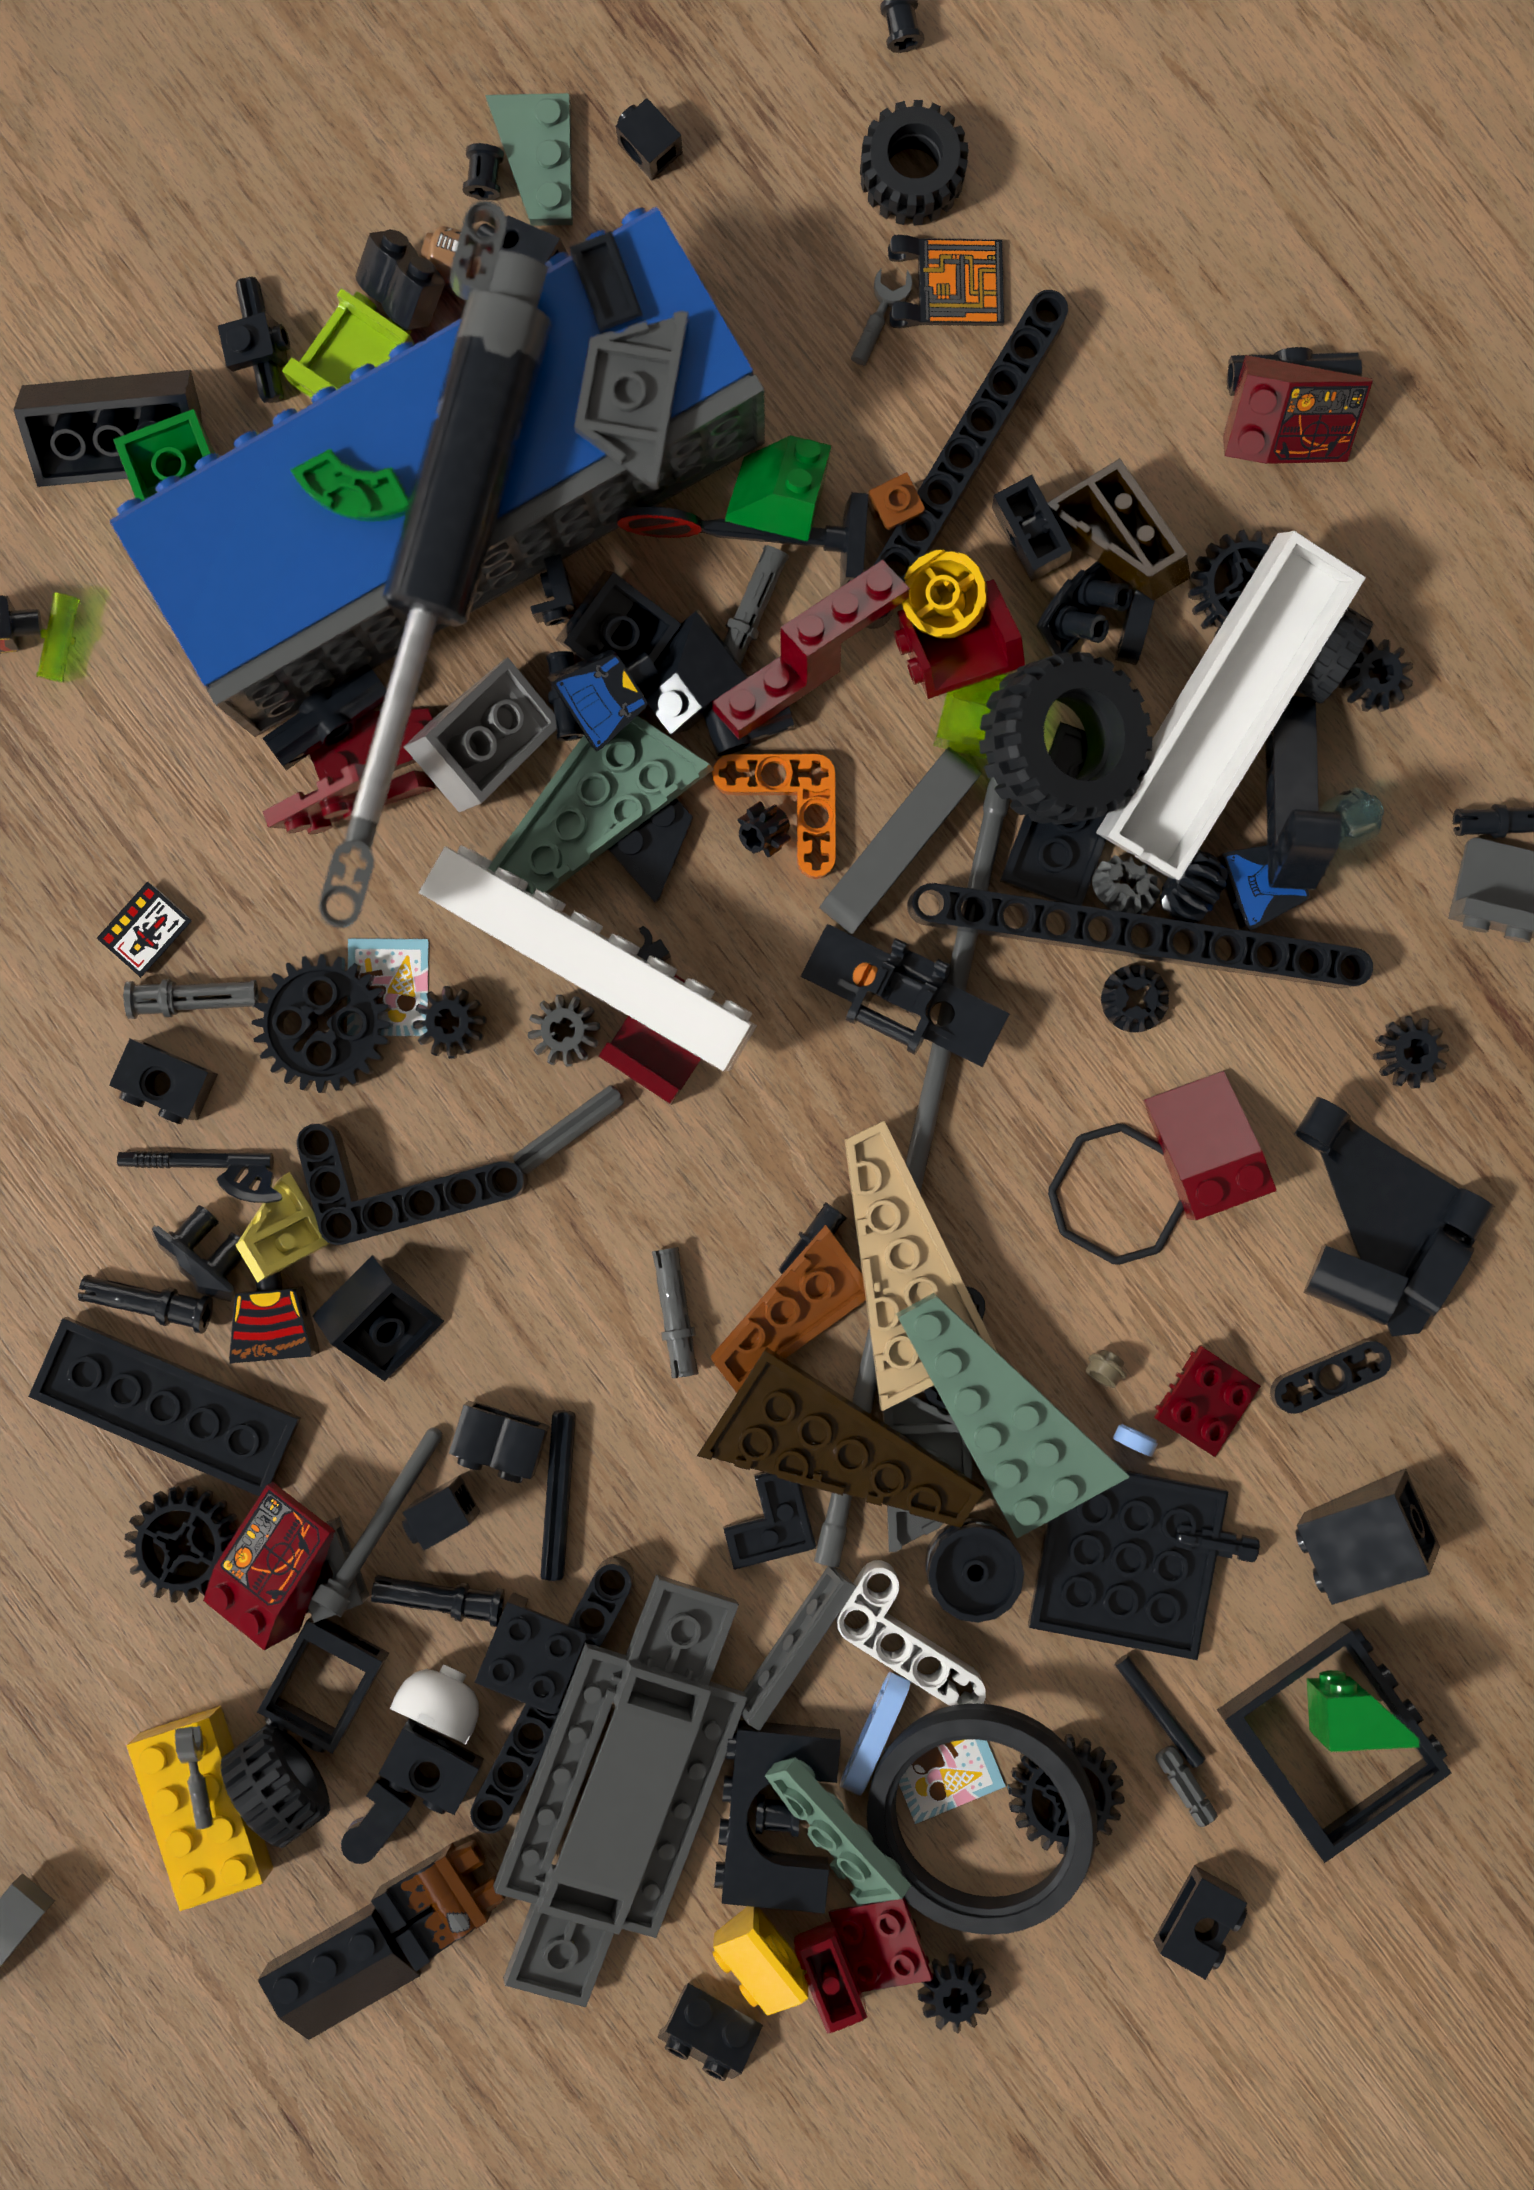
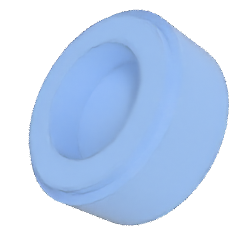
(1135, 1440)

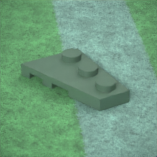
(539, 151)

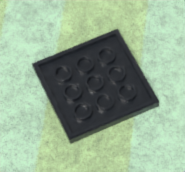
(1116, 1571)

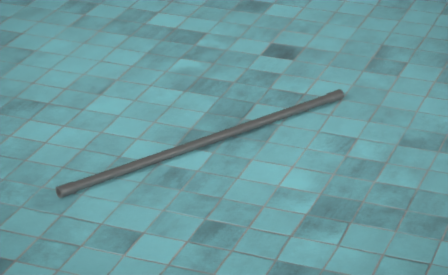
(994, 809)

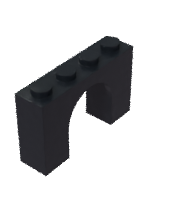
(751, 1870)

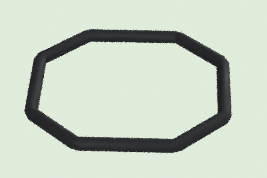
(1081, 1241)

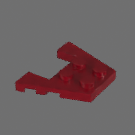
(337, 799)

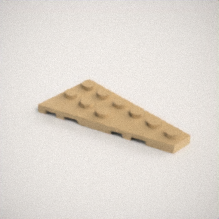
(899, 1260)

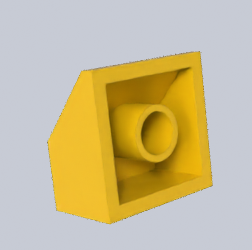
(760, 1961)

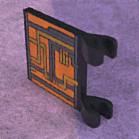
(956, 282)

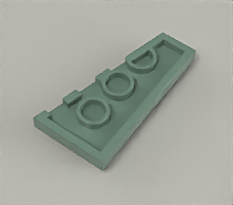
(851, 1845)

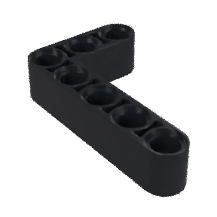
(1298, 834)
(401, 1200)

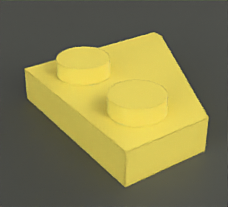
(280, 1232)

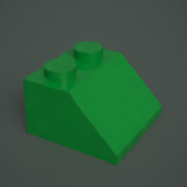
(162, 451)
(780, 487)
(1350, 1719)

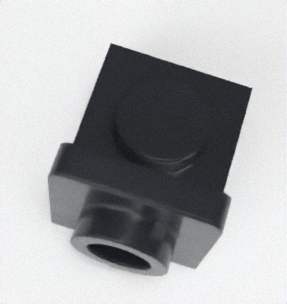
(556, 585)

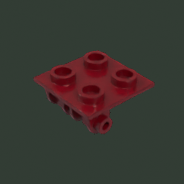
(1206, 1401)
(882, 1944)

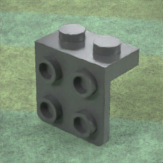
(1495, 890)

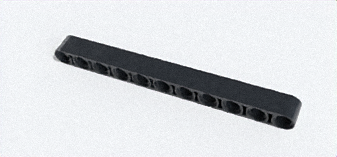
(1160, 936)

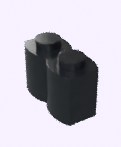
(399, 279)
(498, 1441)

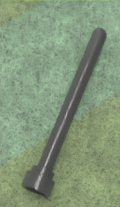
(335, 1592)

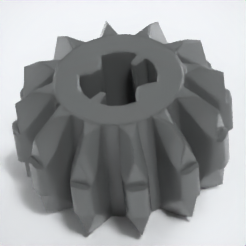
(559, 1017)

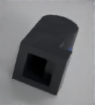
(369, 1833)

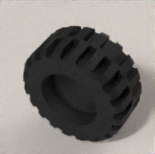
(1113, 731)

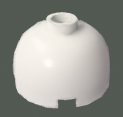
(439, 1702)

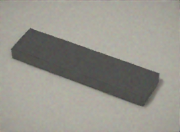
(796, 1645)

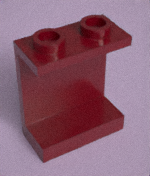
(953, 663)
(650, 1058)

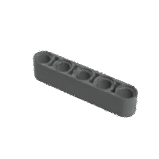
(900, 840)

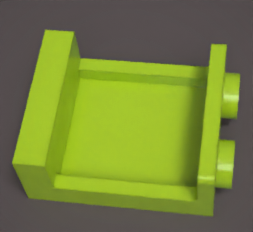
(348, 340)

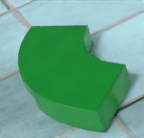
(351, 491)

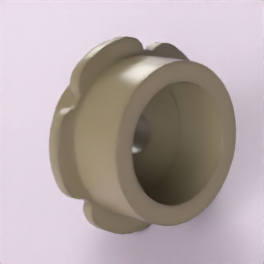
(1106, 1368)

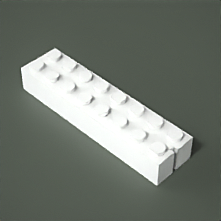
(1232, 702)
(588, 959)

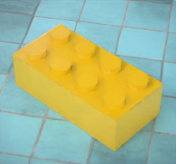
(198, 1861)

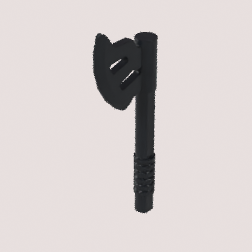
(256, 1163)

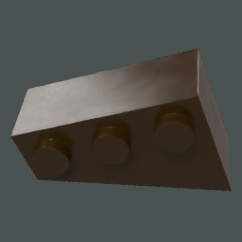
(1122, 530)

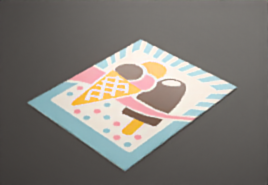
(402, 972)
(949, 1778)

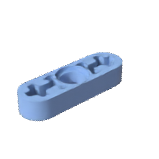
(875, 1733)

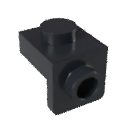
(253, 342)

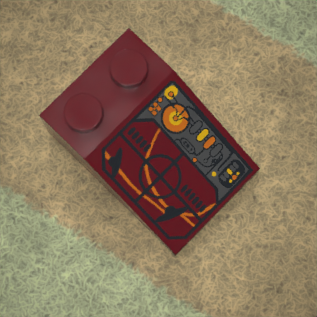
(1294, 413)
(270, 1568)

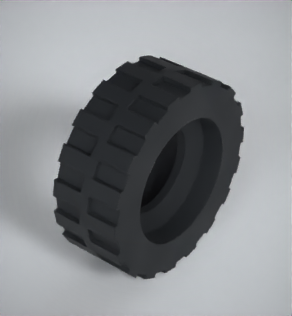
(1336, 656)

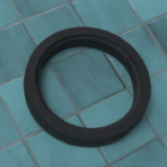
(1037, 1742)

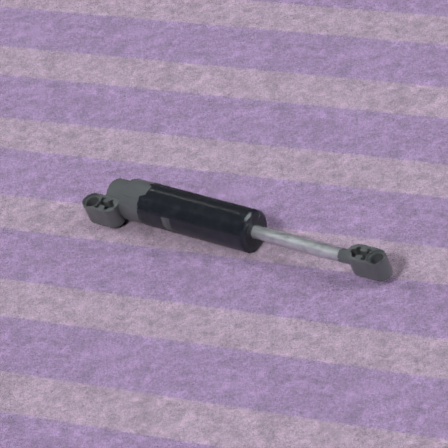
(453, 496)

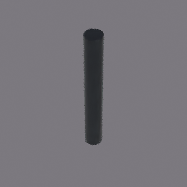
(1160, 1711)

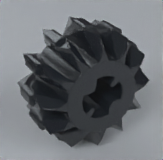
(1372, 690)
(1196, 890)
(458, 1010)
(1412, 1068)
(970, 1996)

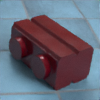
(830, 1977)

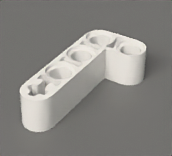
(914, 1646)

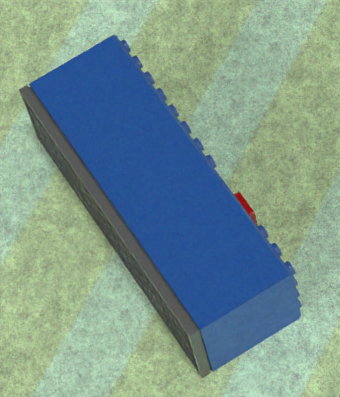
(290, 595)

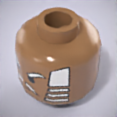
(440, 250)

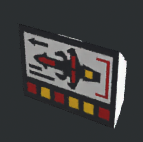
(144, 929)

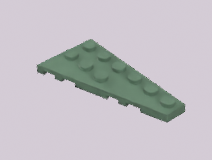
(597, 803)
(1017, 1437)

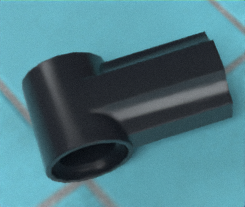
(727, 743)

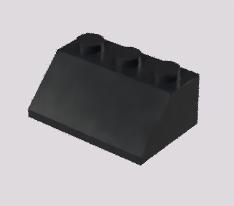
(336, 1973)

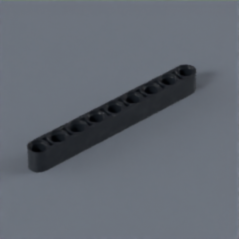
(972, 442)

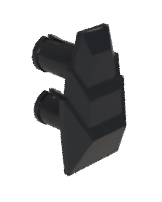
(1074, 607)
(209, 1274)

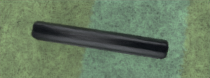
(558, 1495)

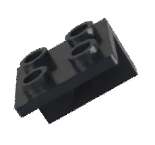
(530, 1656)

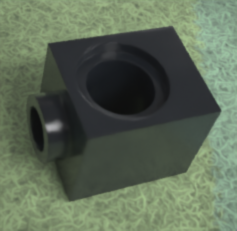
(648, 138)

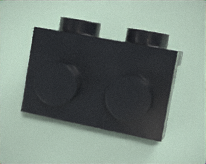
(710, 2033)

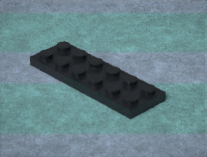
(164, 1406)

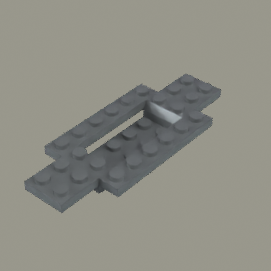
(639, 1797)

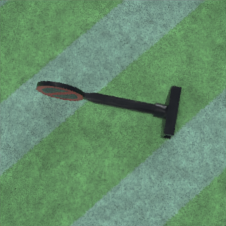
(675, 523)

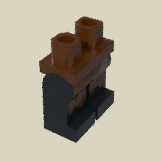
(437, 1902)

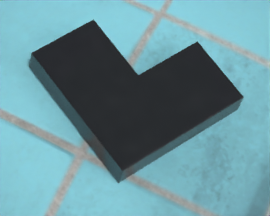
(778, 1533)

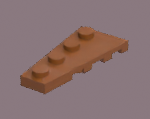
(798, 1307)

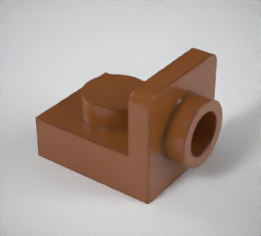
(895, 501)

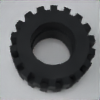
(921, 130)
(275, 1786)

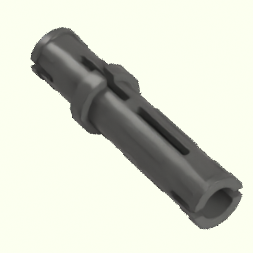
(754, 602)
(676, 1321)

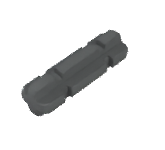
(1186, 1786)

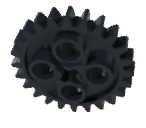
(297, 995)

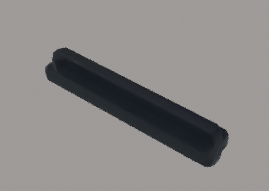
(267, 373)

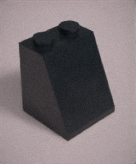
(1368, 1539)

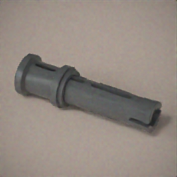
(167, 993)

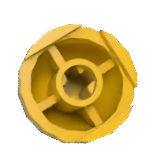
(945, 594)

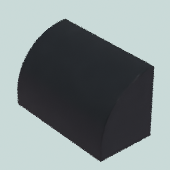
(1355, 1285)

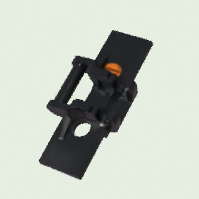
(910, 982)

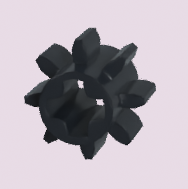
(764, 829)

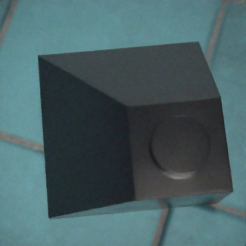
(691, 675)

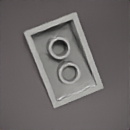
(483, 736)

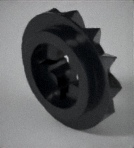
(1115, 998)

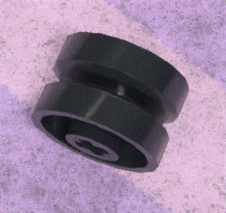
(992, 1587)

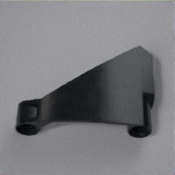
(1397, 1212)

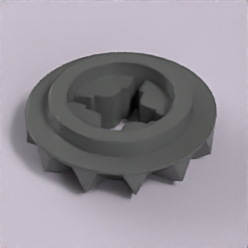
(1120, 896)

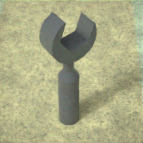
(876, 321)
(190, 1750)

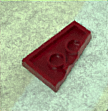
(357, 745)

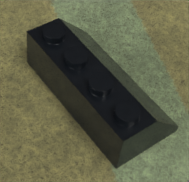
(73, 423)

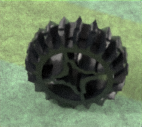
(1239, 571)
(166, 1575)
(1056, 1828)

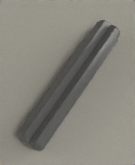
(569, 1129)

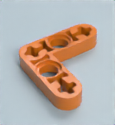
(806, 793)

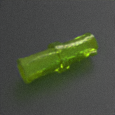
(58, 637)

